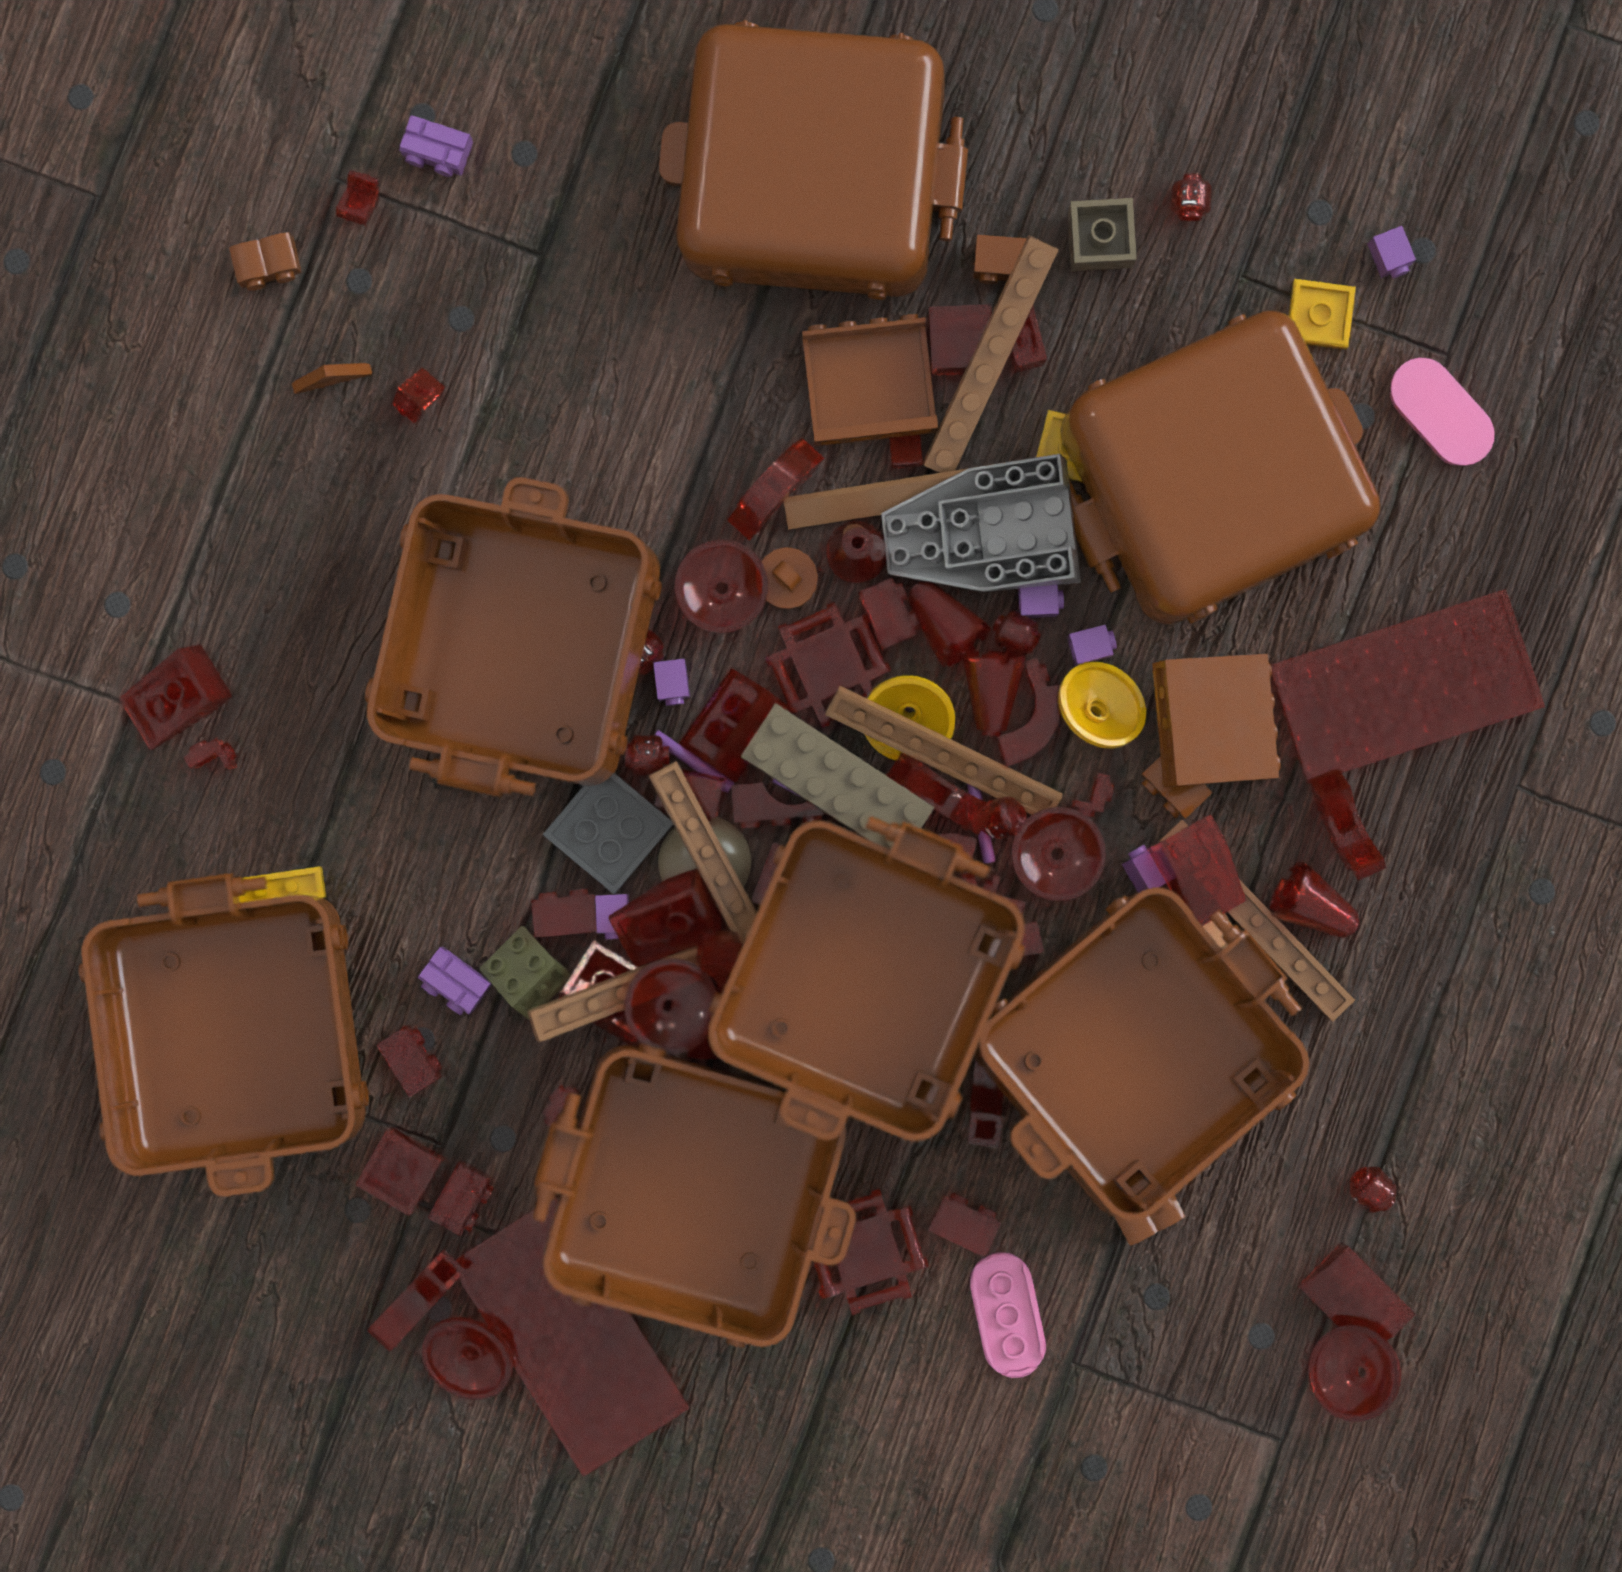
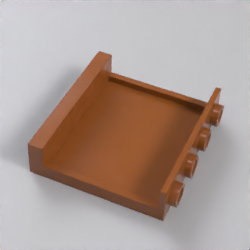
(869, 380)
(1216, 720)

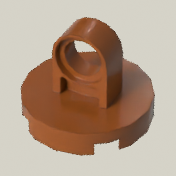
(790, 578)

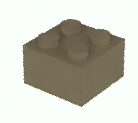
(1101, 234)

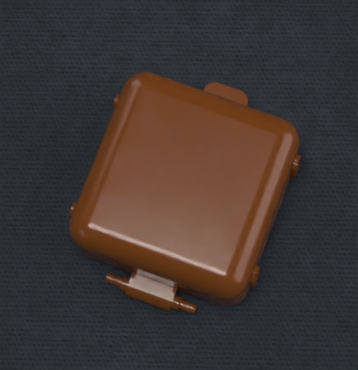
(813, 160)
(1217, 469)
(512, 641)
(867, 979)
(222, 1032)
(1143, 1052)
(698, 1202)

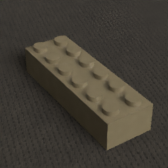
(831, 776)

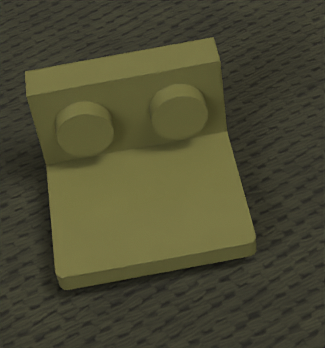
(525, 972)

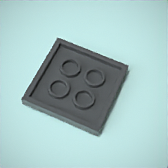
(608, 831)

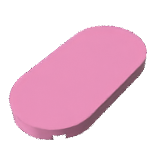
(1441, 412)
(1007, 1314)

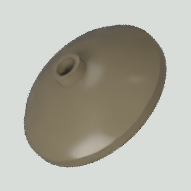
(676, 860)

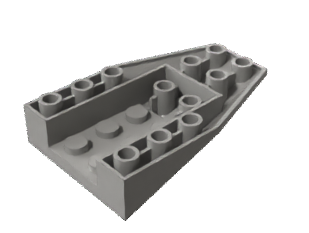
(988, 528)

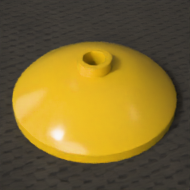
(1107, 694)
(929, 701)

